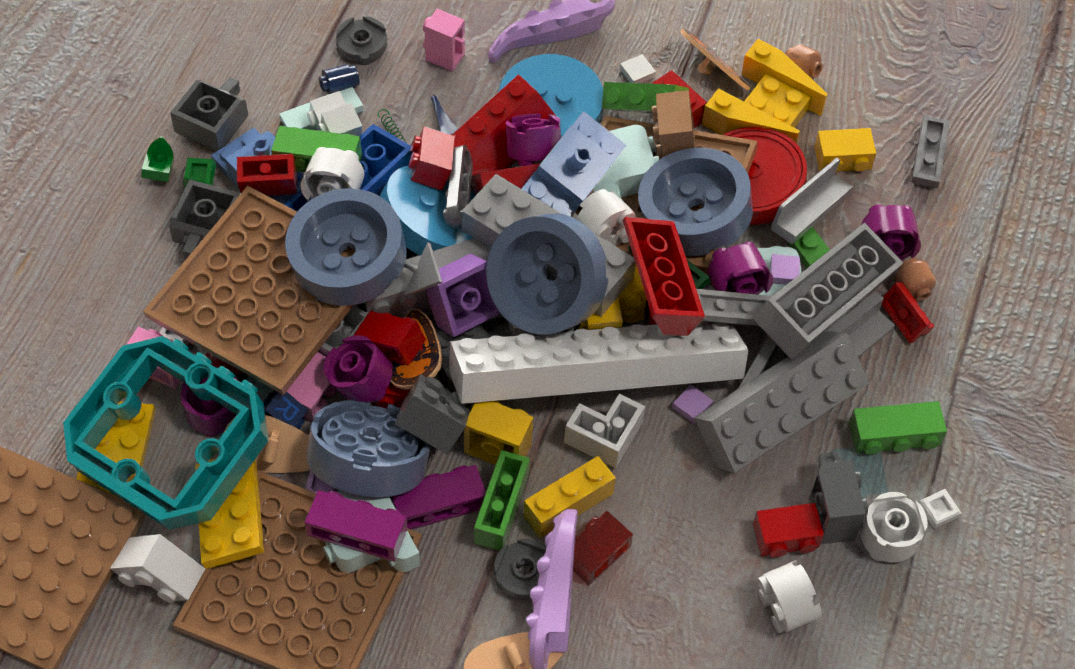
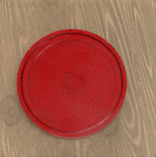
(775, 172)

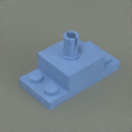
(248, 144)
(574, 165)

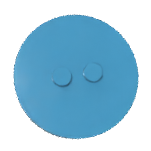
(563, 84)
(421, 212)

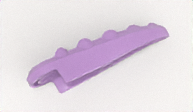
(557, 23)
(553, 593)

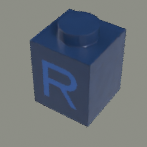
(285, 408)

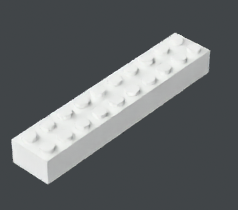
(593, 361)

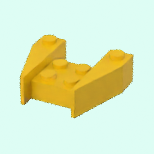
(776, 102)

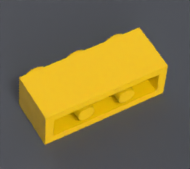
(576, 490)

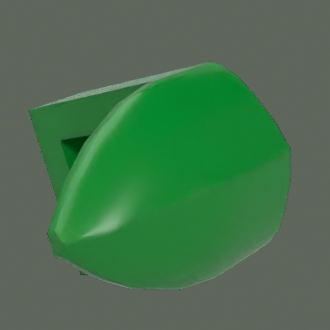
(158, 161)
(199, 170)

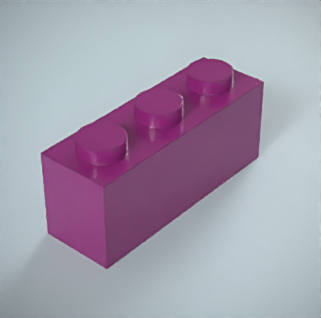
(442, 497)
(356, 525)

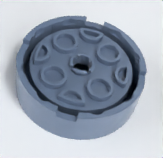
(696, 178)
(327, 228)
(520, 279)
(364, 450)

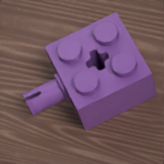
(462, 296)

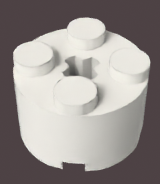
(330, 171)
(604, 216)
(893, 527)
(789, 596)

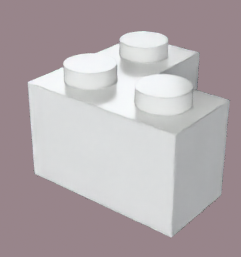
(334, 115)
(605, 435)
(158, 564)

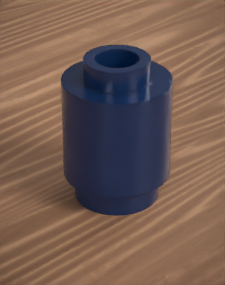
(339, 78)

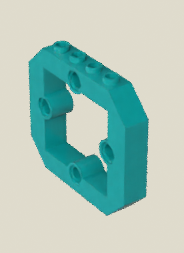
(212, 480)

